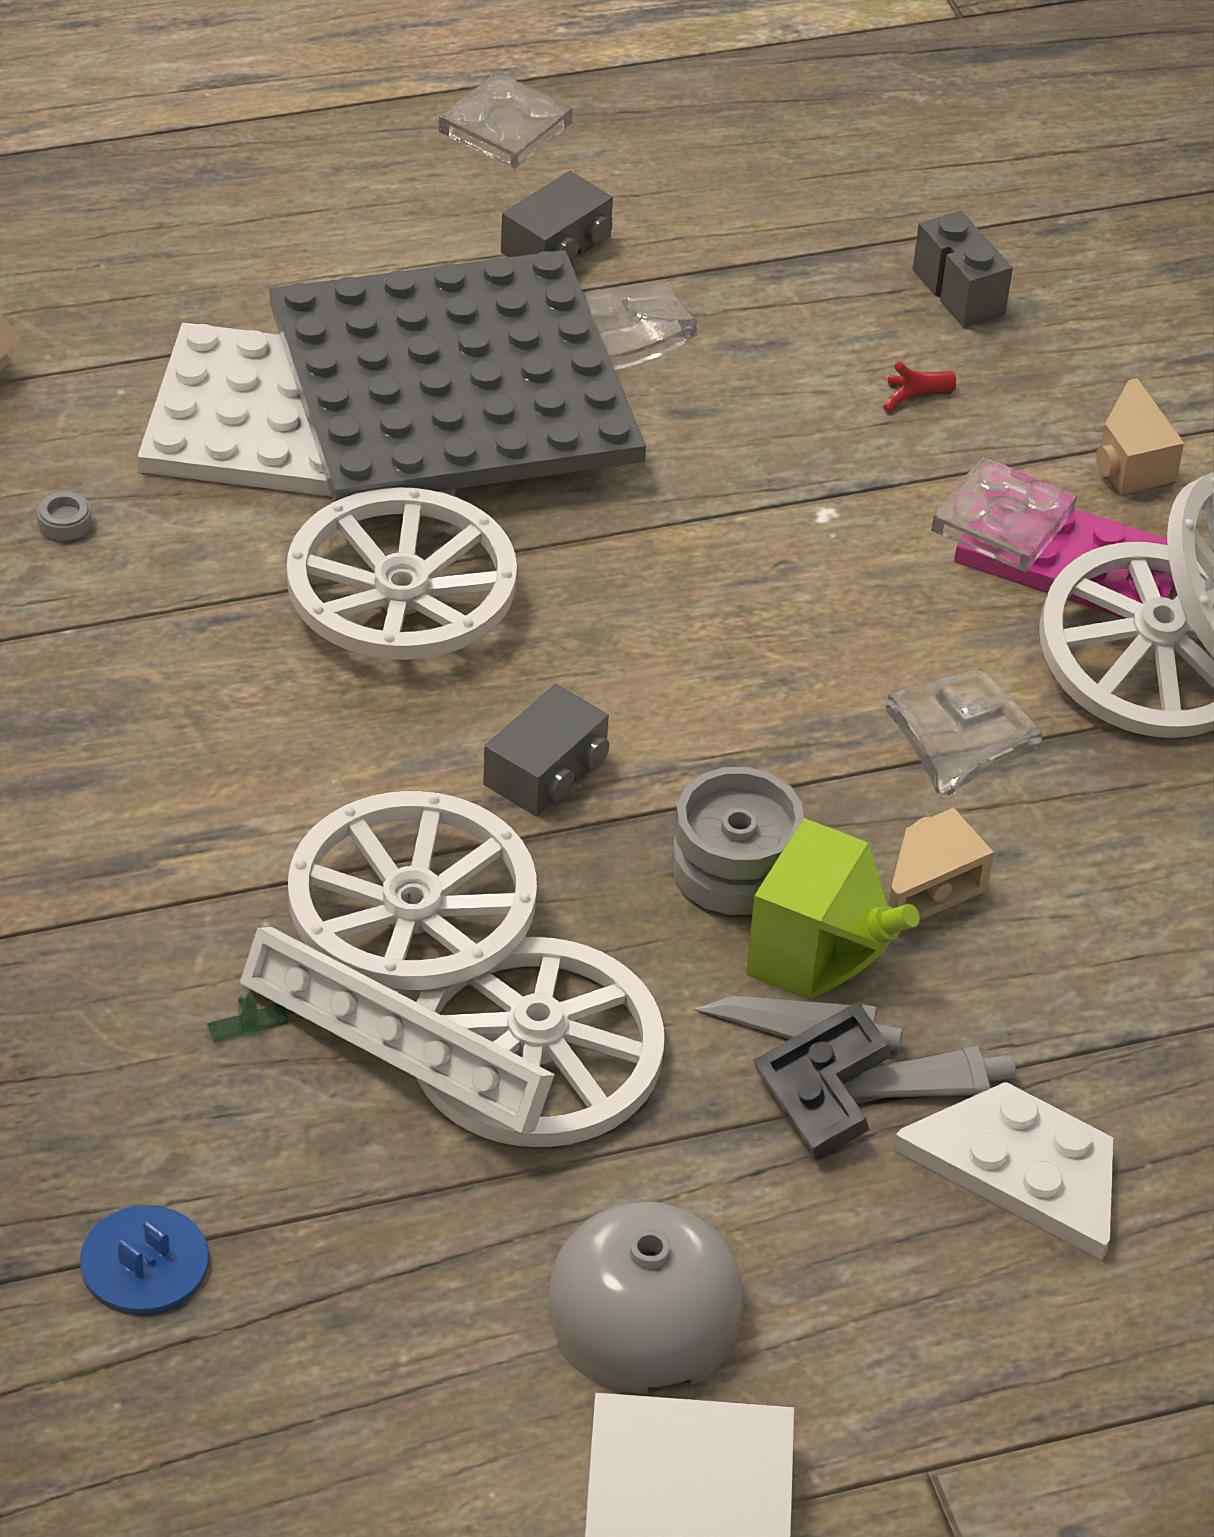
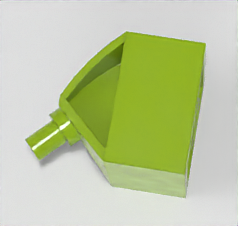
(821, 913)

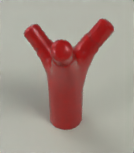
(915, 383)

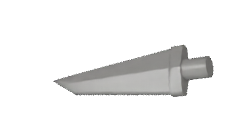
(788, 1017)
(937, 1075)

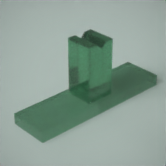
(247, 1020)

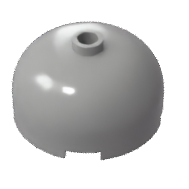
(645, 1297)

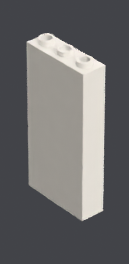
(689, 1468)

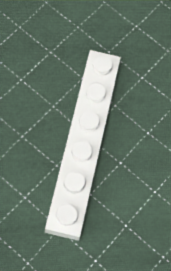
(397, 1029)

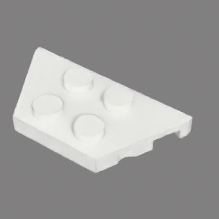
(1023, 1160)

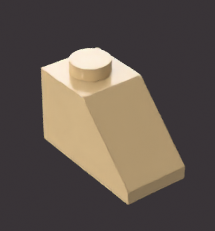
(1138, 443)
(940, 864)

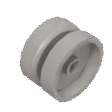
(730, 835)

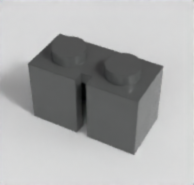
(558, 217)
(963, 268)
(546, 750)

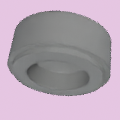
(64, 516)

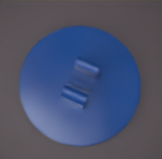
(144, 1260)

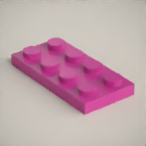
(1076, 537)

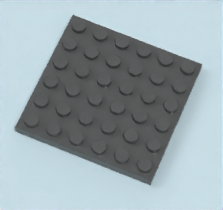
(455, 375)

